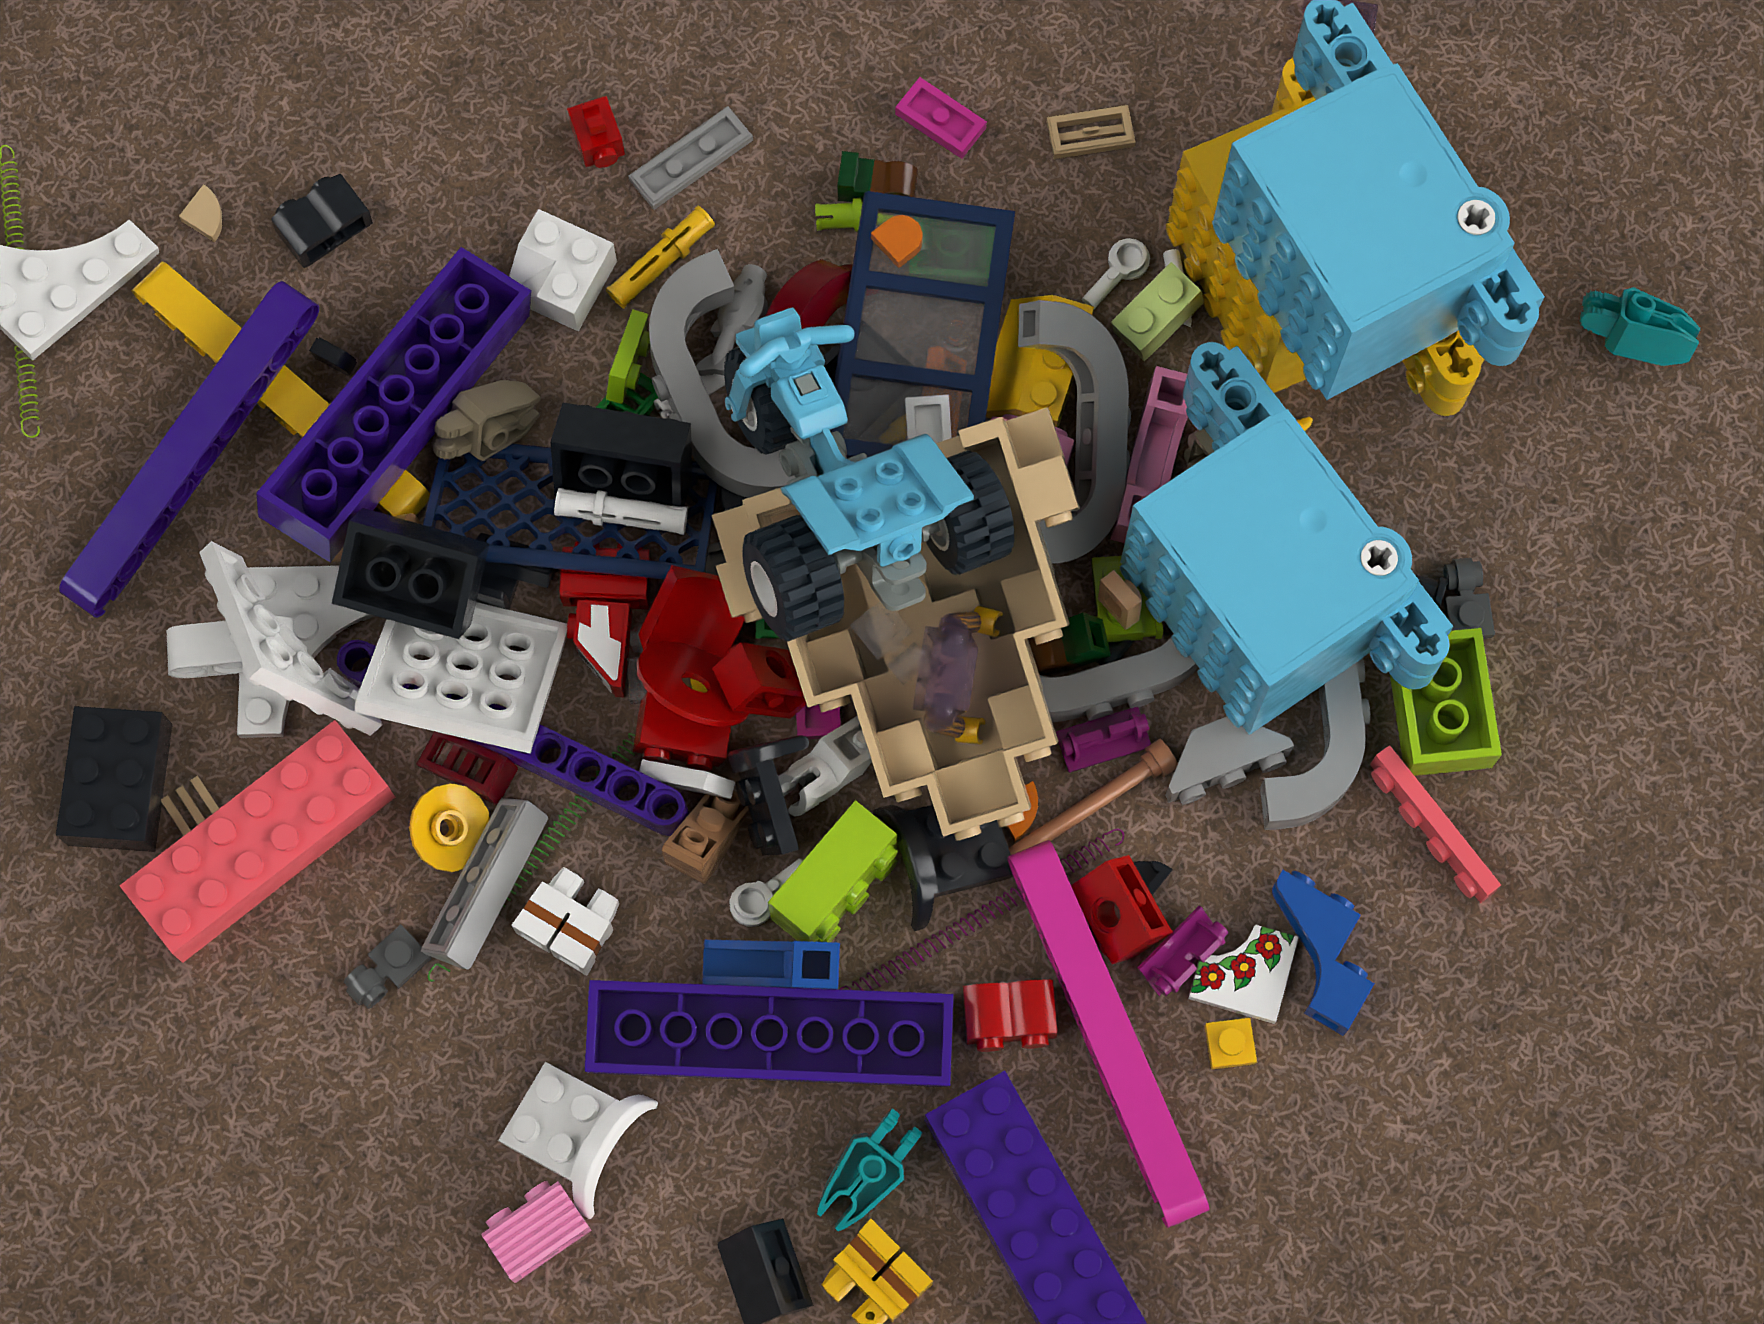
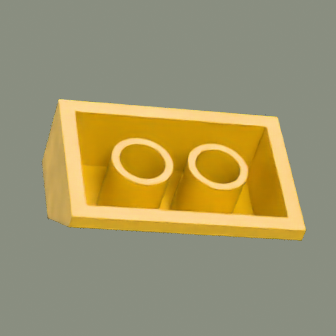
(1028, 377)

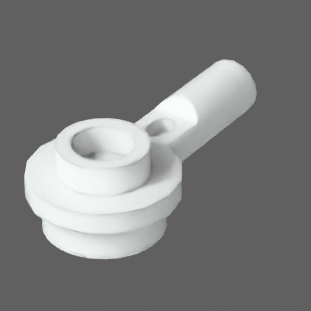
(1127, 261)
(750, 900)

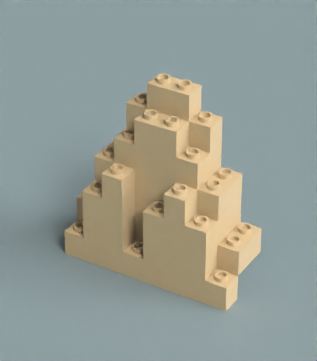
(964, 780)

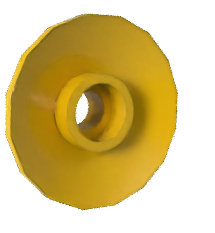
(466, 821)

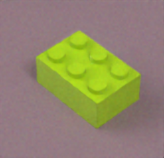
(1453, 717)
(835, 876)

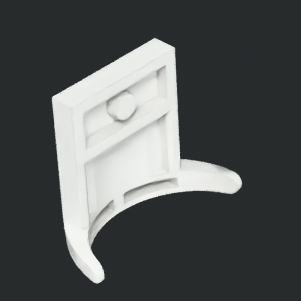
(571, 1129)

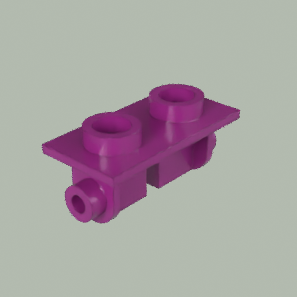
(1103, 739)
(1172, 960)

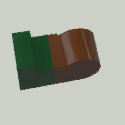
(864, 175)
(1074, 647)

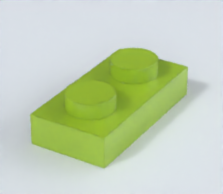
(625, 370)

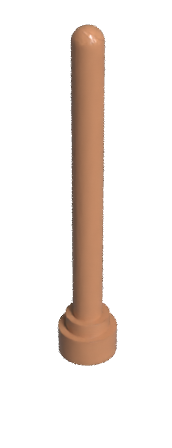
(1155, 762)

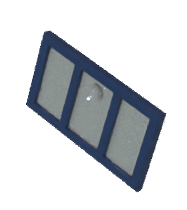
(923, 323)

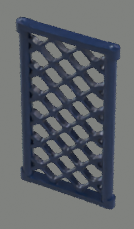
(541, 550)

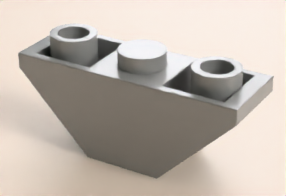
(1223, 756)

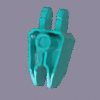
(1641, 326)
(867, 1171)

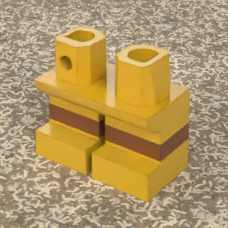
(862, 1263)

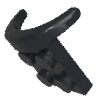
(763, 795)
(941, 863)

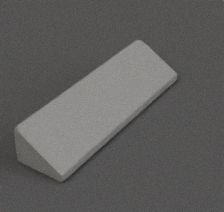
(485, 882)

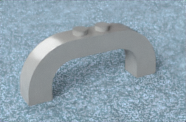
(684, 297)
(1100, 420)
(1116, 683)
(1307, 796)

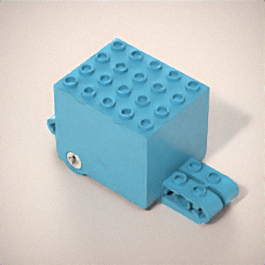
(1368, 219)
(1272, 558)

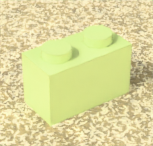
(1157, 311)

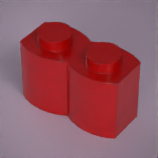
(1010, 1013)

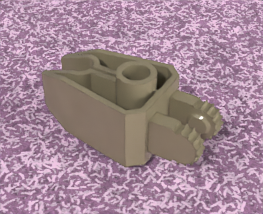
(486, 420)

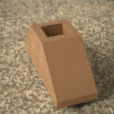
(705, 836)

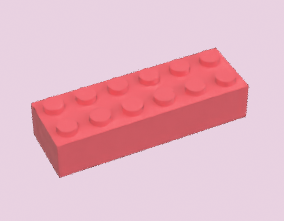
(257, 841)

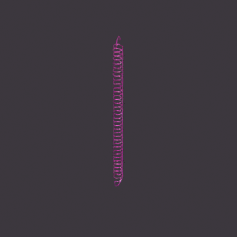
(990, 901)

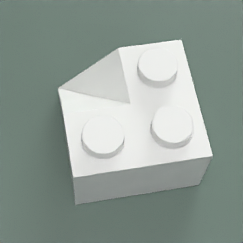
(562, 268)

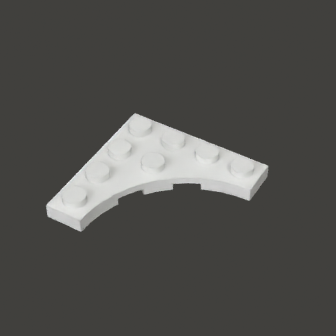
(55, 289)
(305, 597)
(272, 651)

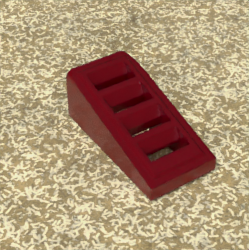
(492, 777)

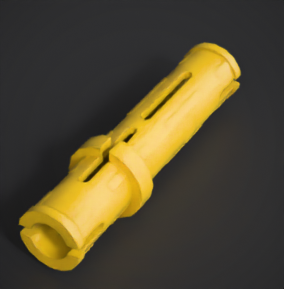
(661, 256)

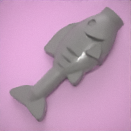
(736, 317)

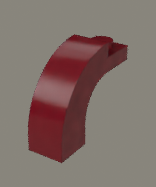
(814, 292)

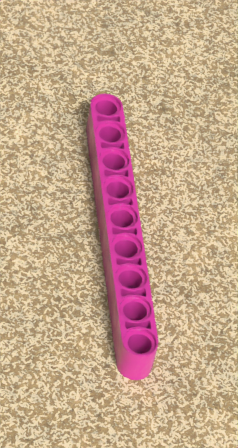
(1108, 1033)

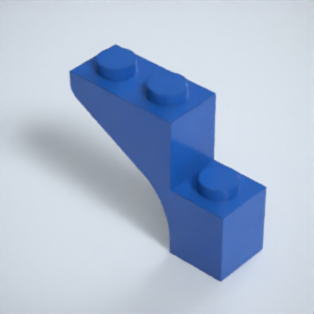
(1323, 928)
(771, 963)

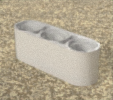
(205, 649)

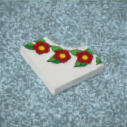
(1250, 977)

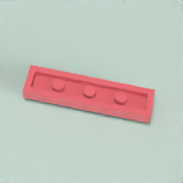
(1444, 839)

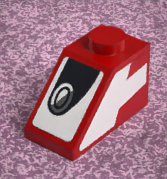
(603, 640)

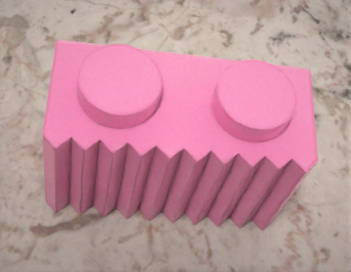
(535, 1230)

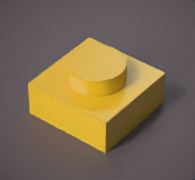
(1230, 1043)

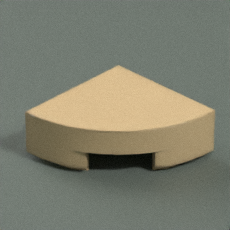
(204, 214)

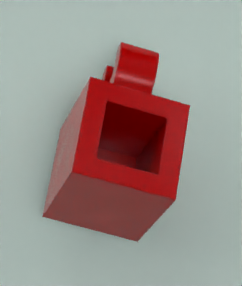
(596, 132)

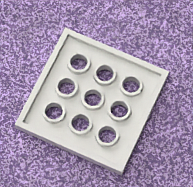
(469, 717)

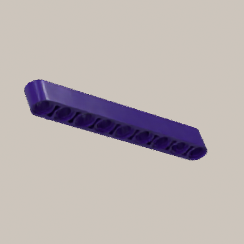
(189, 449)
(568, 766)

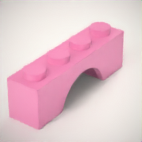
(1154, 444)

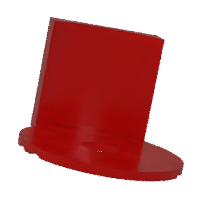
(685, 639)

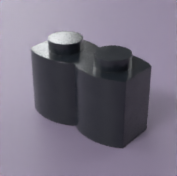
(321, 219)

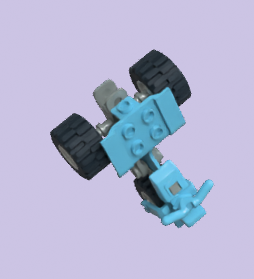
(849, 508)

